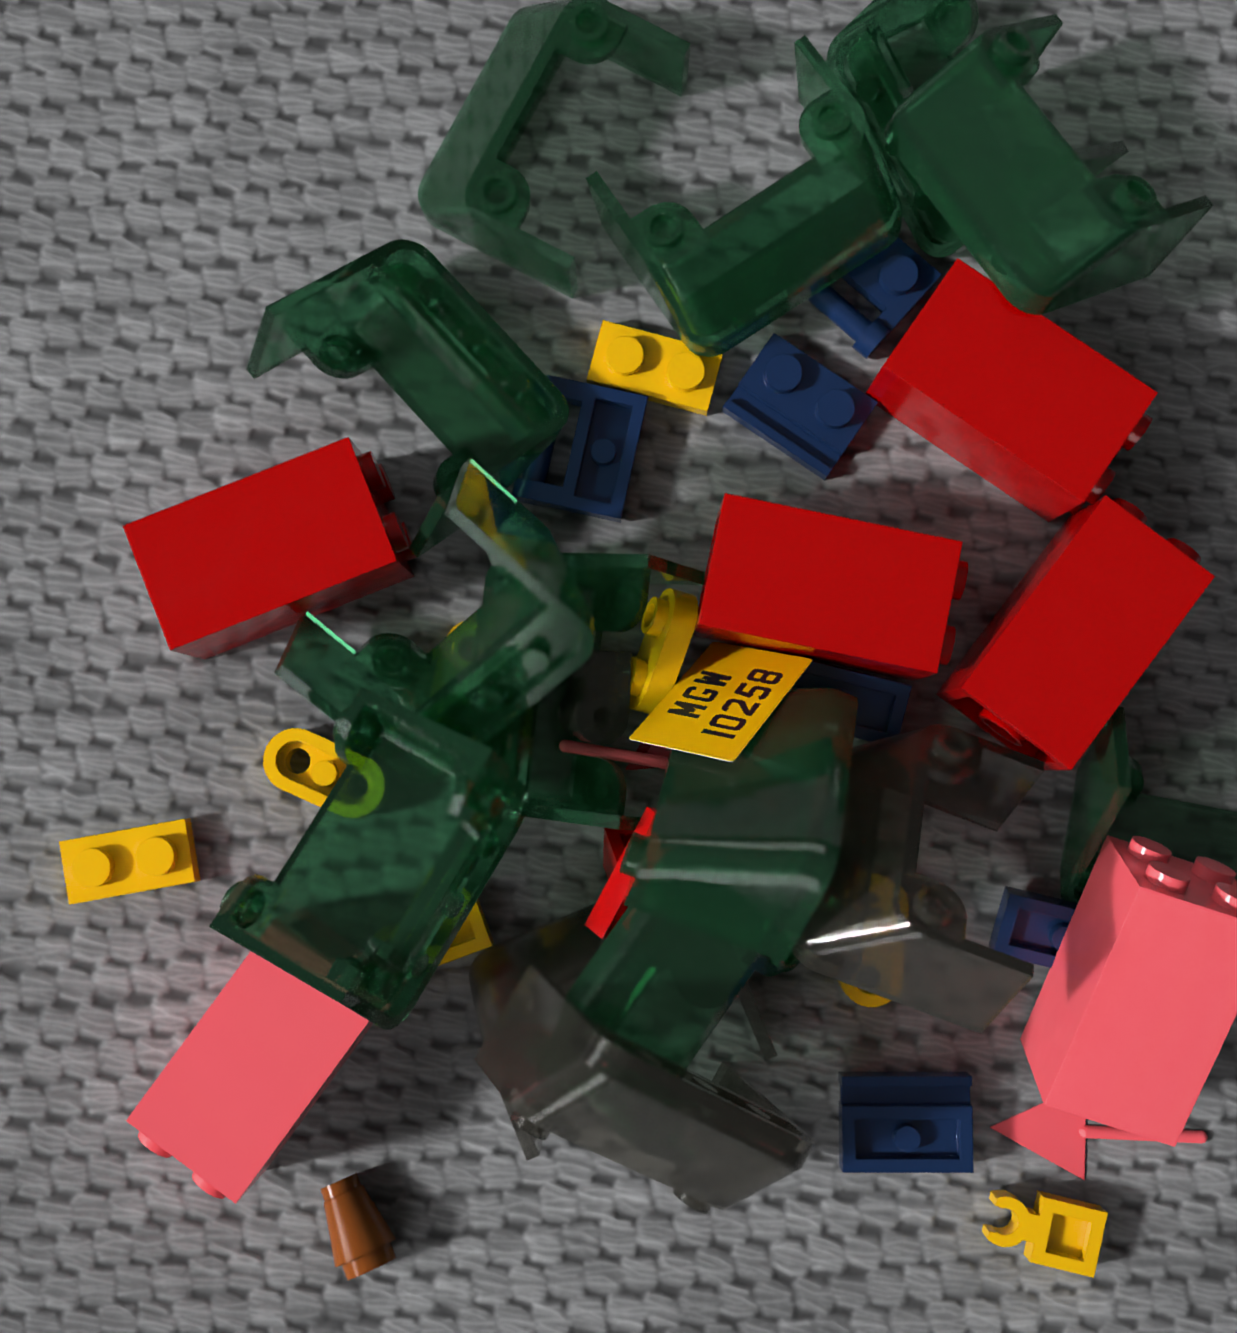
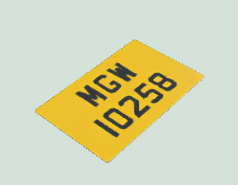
(721, 701)

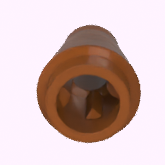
(356, 1228)

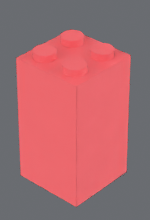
(1138, 991)
(246, 1077)

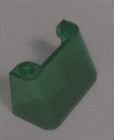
(752, 839)
(383, 862)

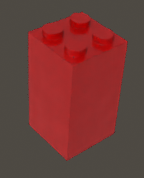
(1012, 396)
(271, 549)
(830, 588)
(1077, 633)

